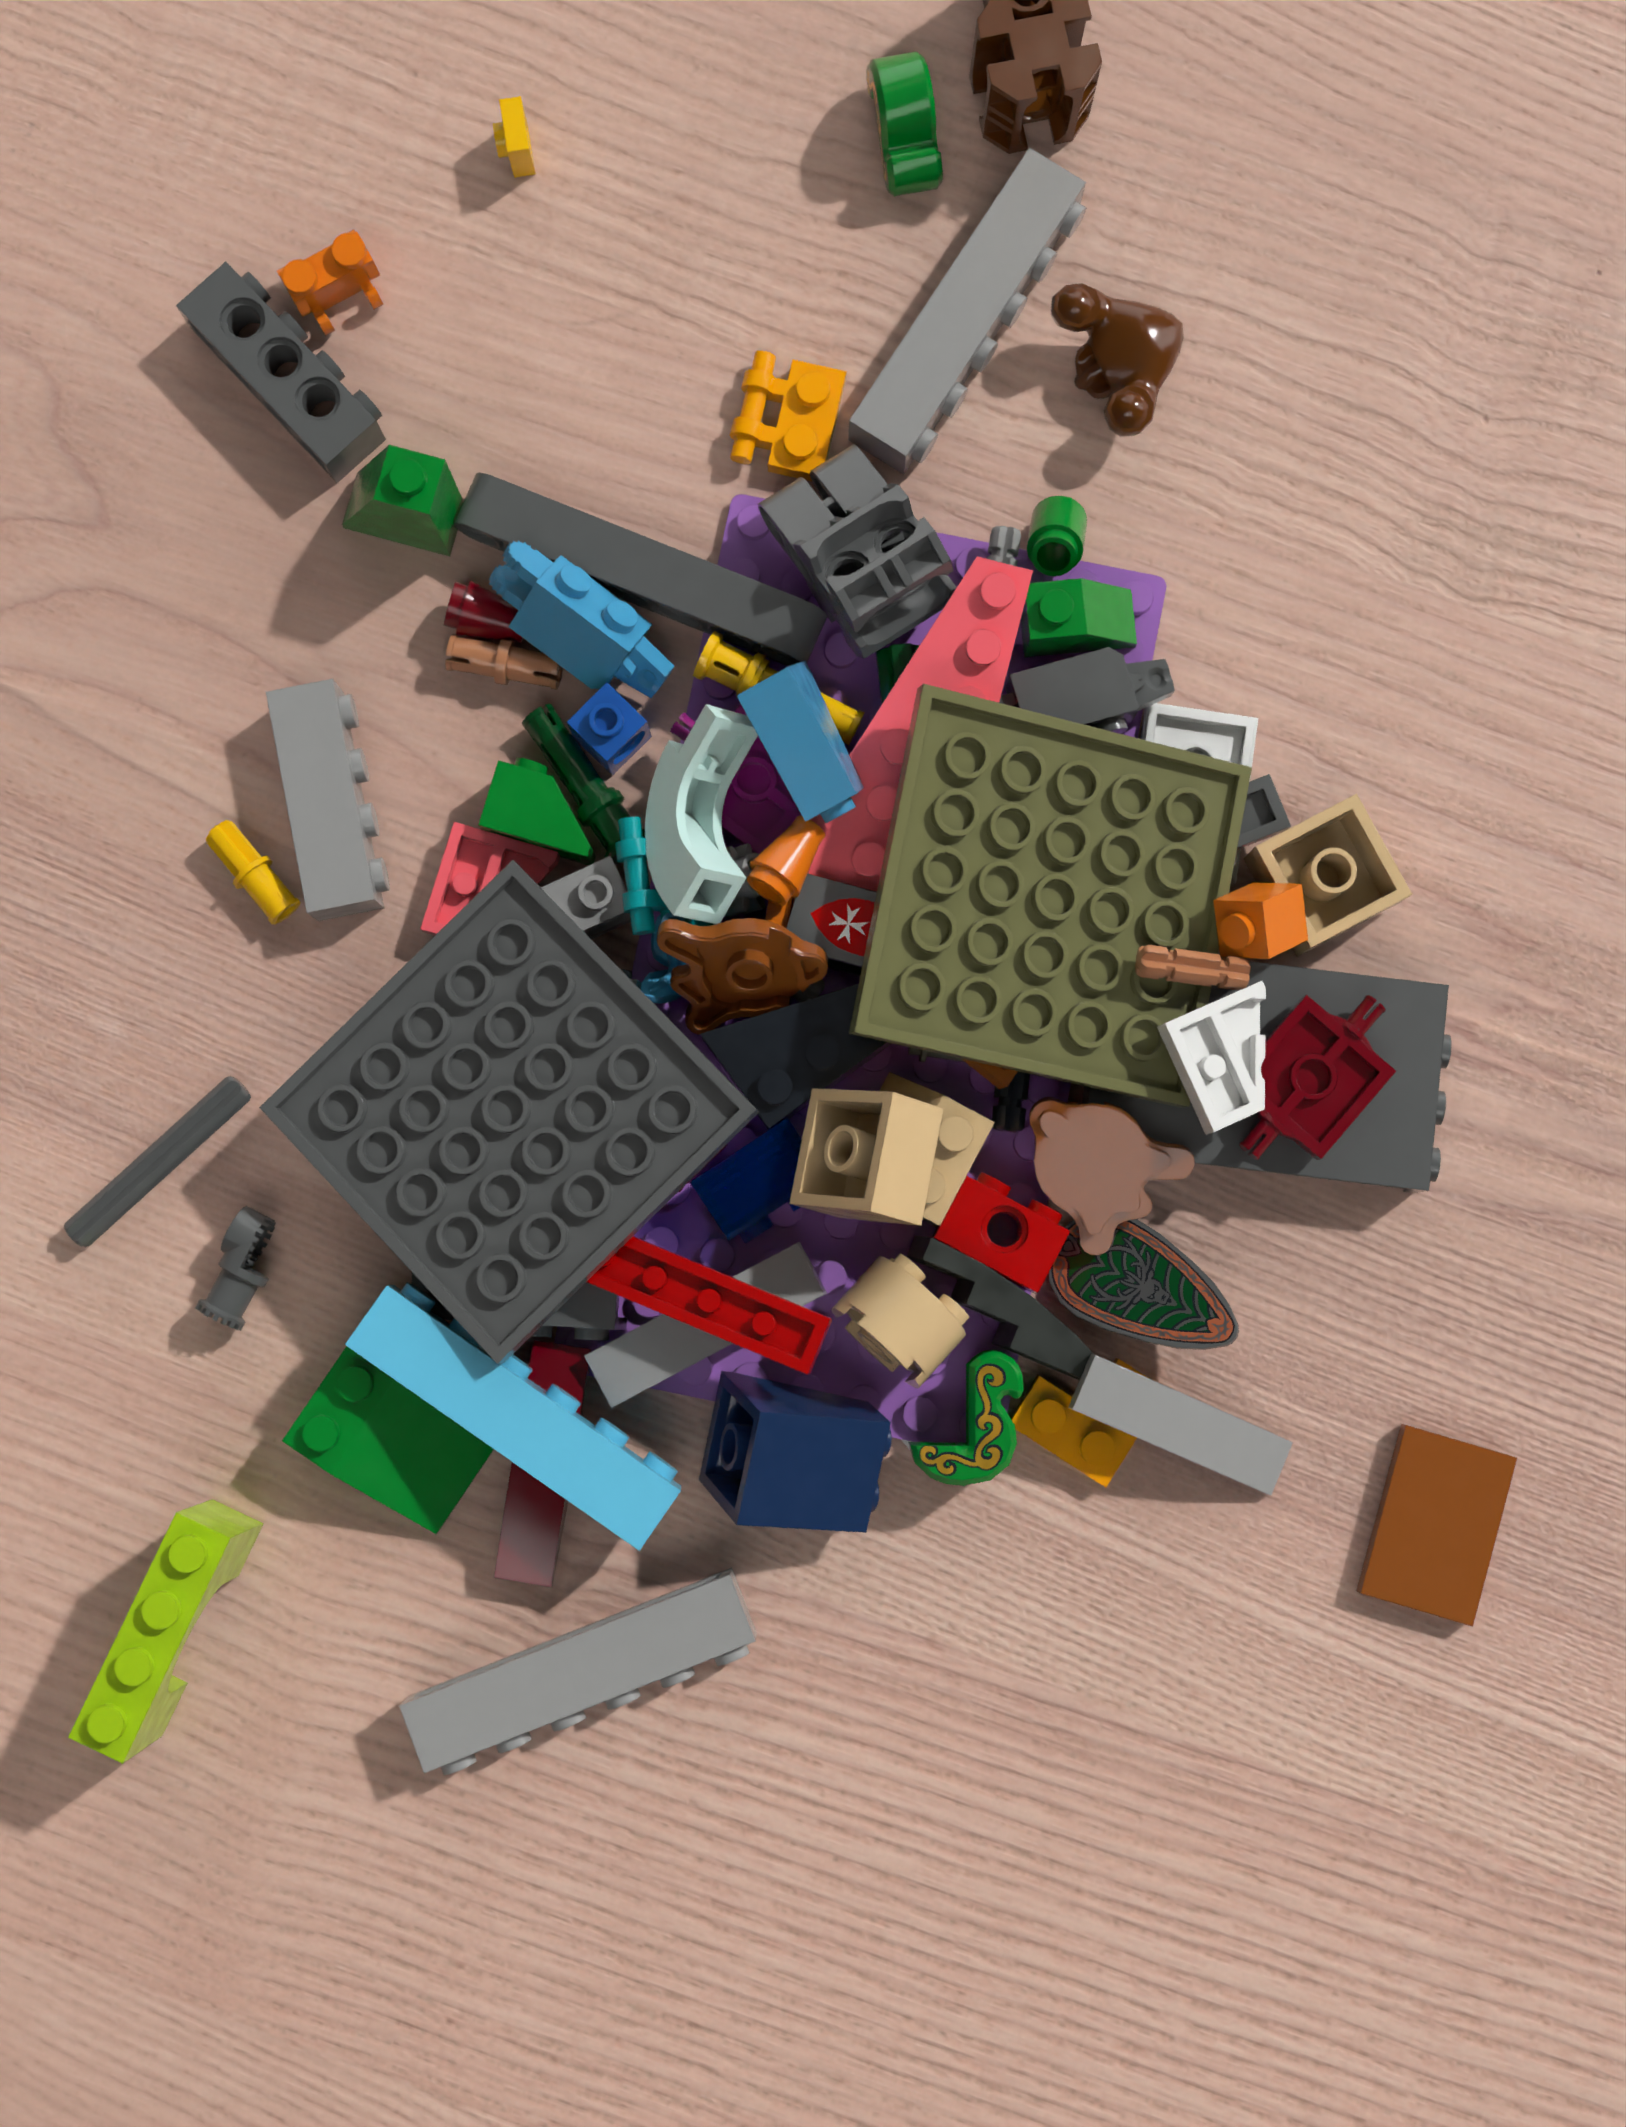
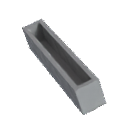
(967, 311)
(578, 1671)

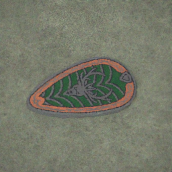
(1143, 1290)

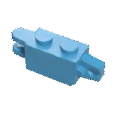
(578, 621)

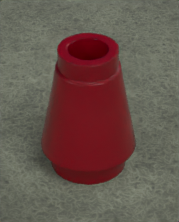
(480, 613)

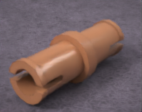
(502, 662)

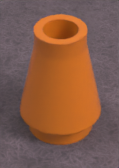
(786, 862)

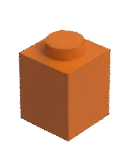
(1260, 920)

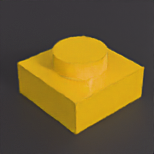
(513, 137)

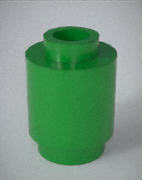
(1056, 535)

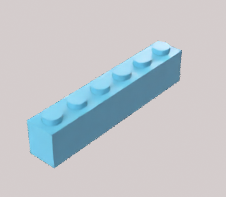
(516, 1415)

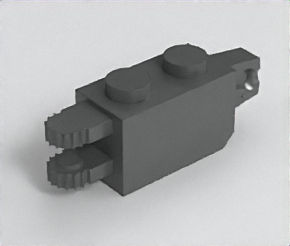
(1091, 689)

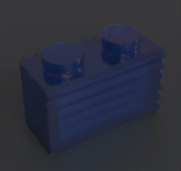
(752, 1183)

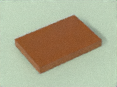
(1436, 1525)

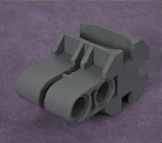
(861, 550)

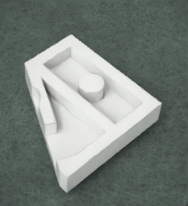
(1221, 1057)

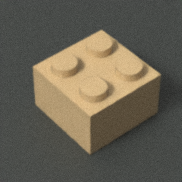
(1341, 869)
(867, 1155)

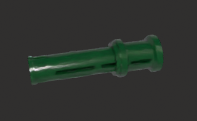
(598, 804)

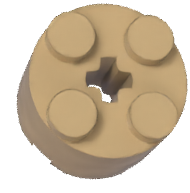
(902, 1318)

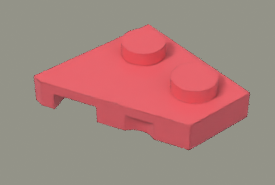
(471, 863)

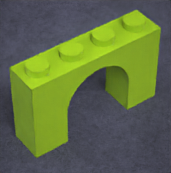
(136, 1682)

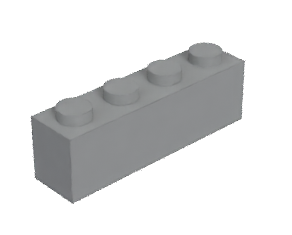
(326, 799)

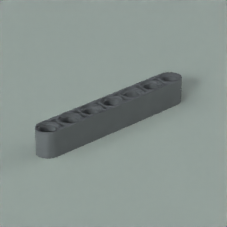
(645, 570)

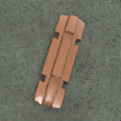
(1192, 967)

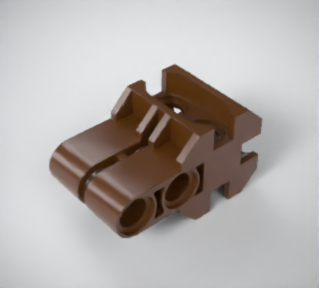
(1033, 69)

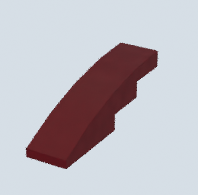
(533, 1511)

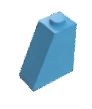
(803, 742)

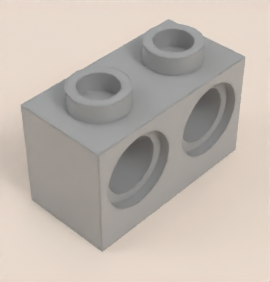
(592, 897)

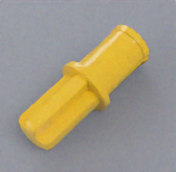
(252, 872)

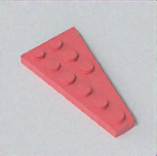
(962, 653)

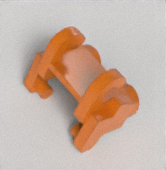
(331, 278)

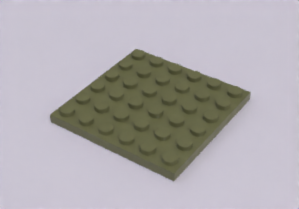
(1026, 882)

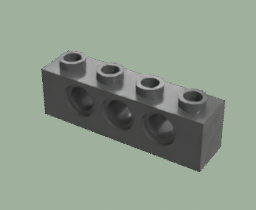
(218, 313)

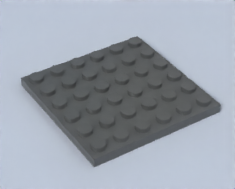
(508, 1111)

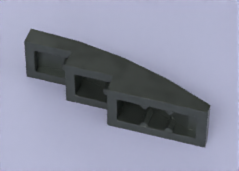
(1024, 1322)

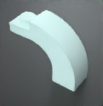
(685, 816)

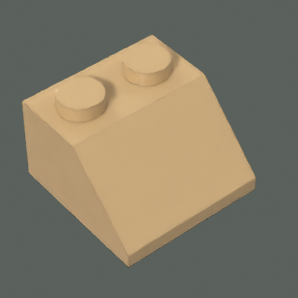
(958, 1144)

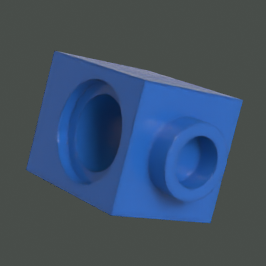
(609, 728)

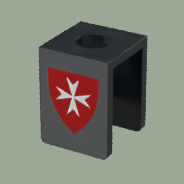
(835, 919)

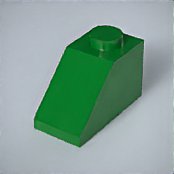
(1076, 617)
(532, 809)

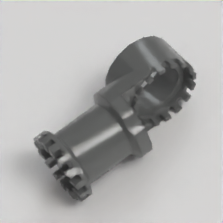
(237, 1278)

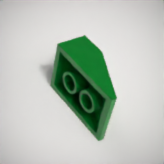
(387, 1442)

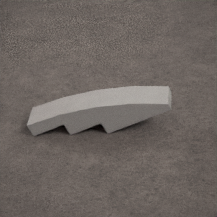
(670, 1346)
(1180, 1424)

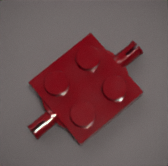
(1317, 1077)

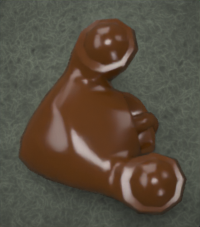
(1125, 355)

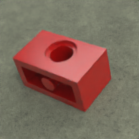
(1038, 1237)

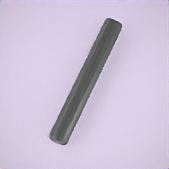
(157, 1161)

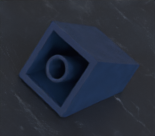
(793, 1455)

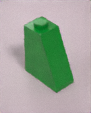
(406, 500)

